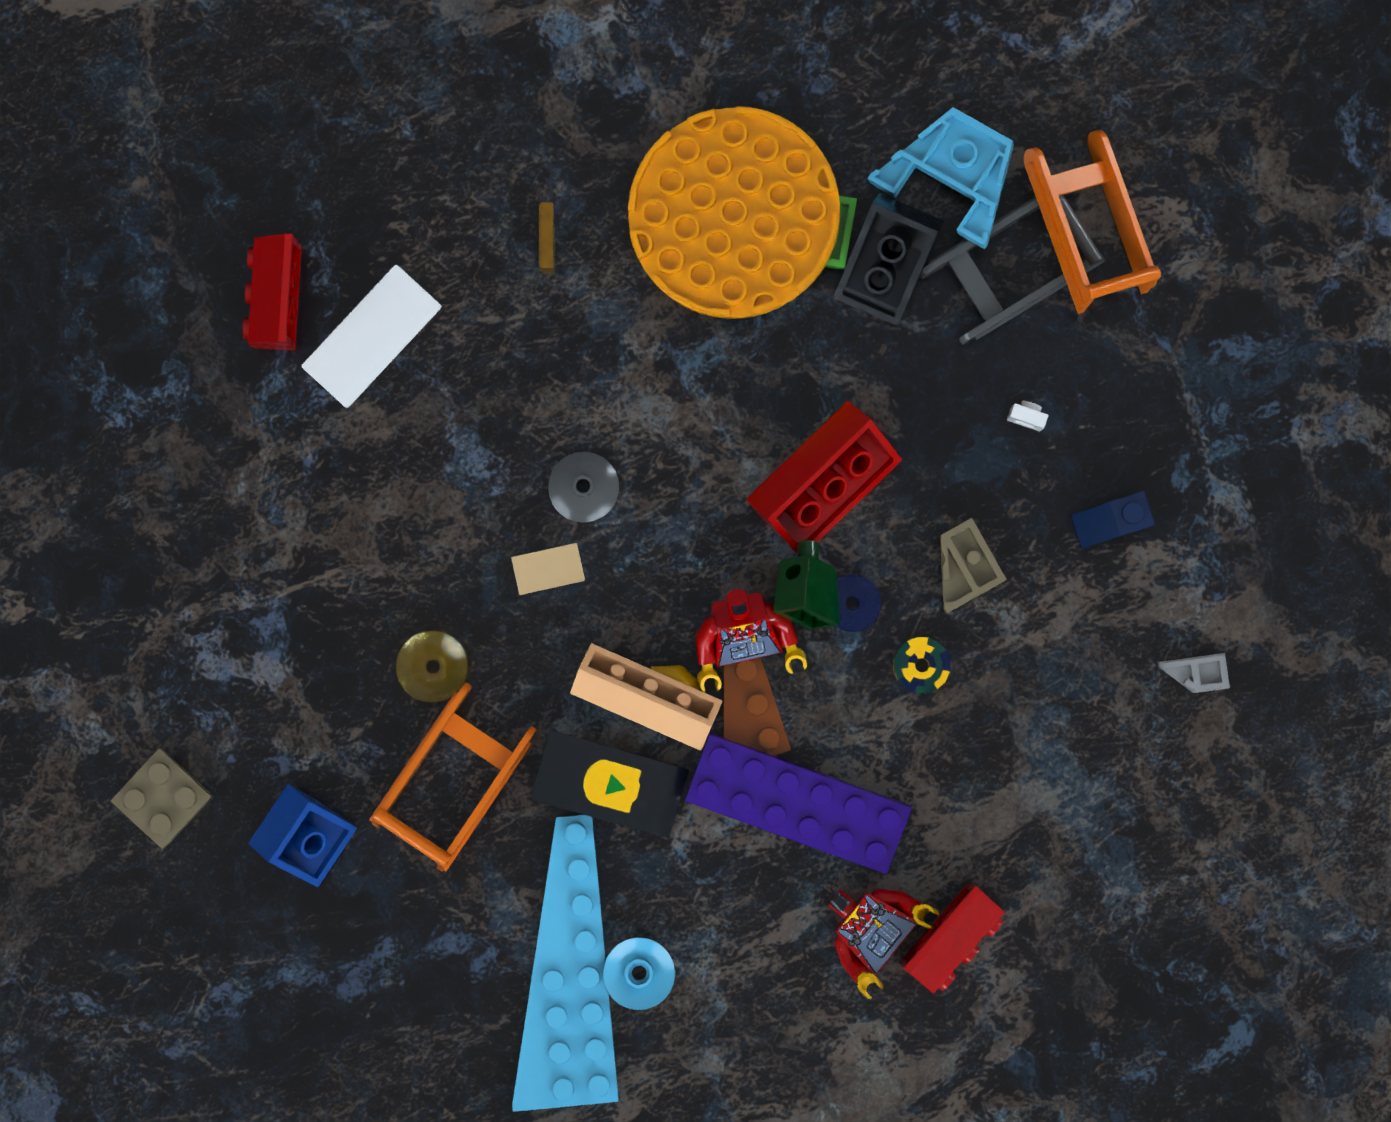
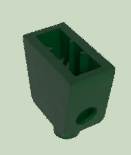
(807, 589)

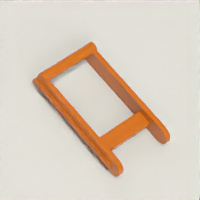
(1102, 172)
(476, 741)

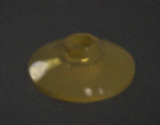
(413, 661)

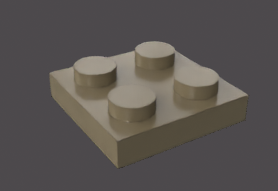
(161, 798)

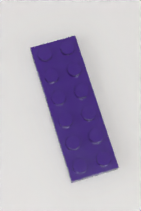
(798, 803)

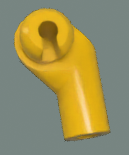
(678, 673)

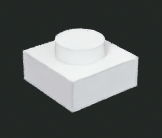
(1028, 415)

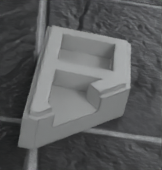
(1199, 672)

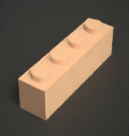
(645, 696)

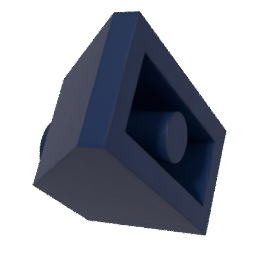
(1112, 519)

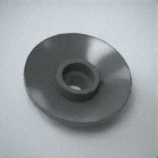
(588, 505)

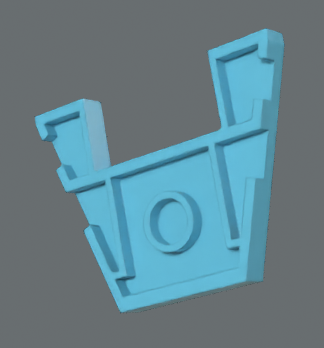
(962, 157)

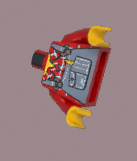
(741, 631)
(874, 930)

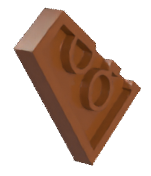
(751, 709)

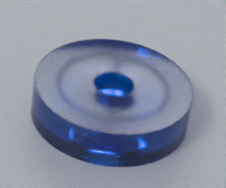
(868, 600)

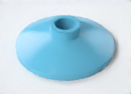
(633, 992)

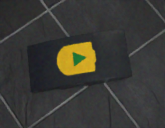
(609, 784)

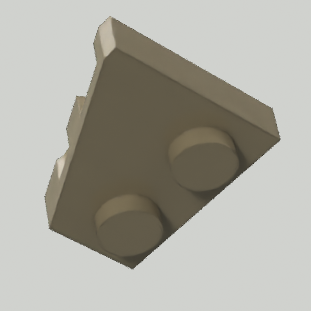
(966, 565)

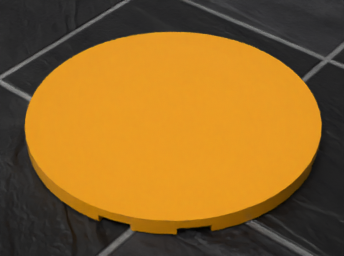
(734, 212)

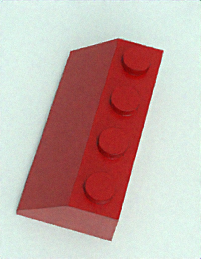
(825, 477)

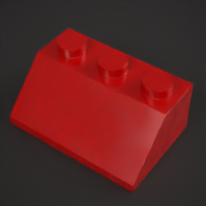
(273, 292)
(952, 938)

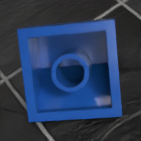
(302, 836)

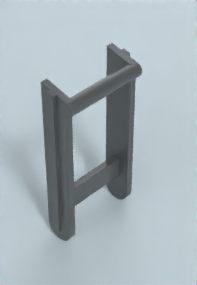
(979, 290)

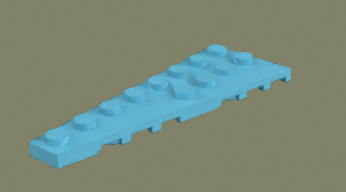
(568, 1021)

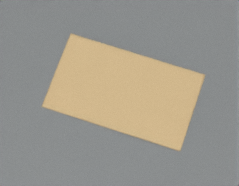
(548, 569)

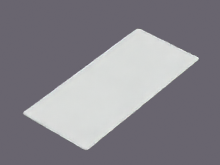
(371, 336)

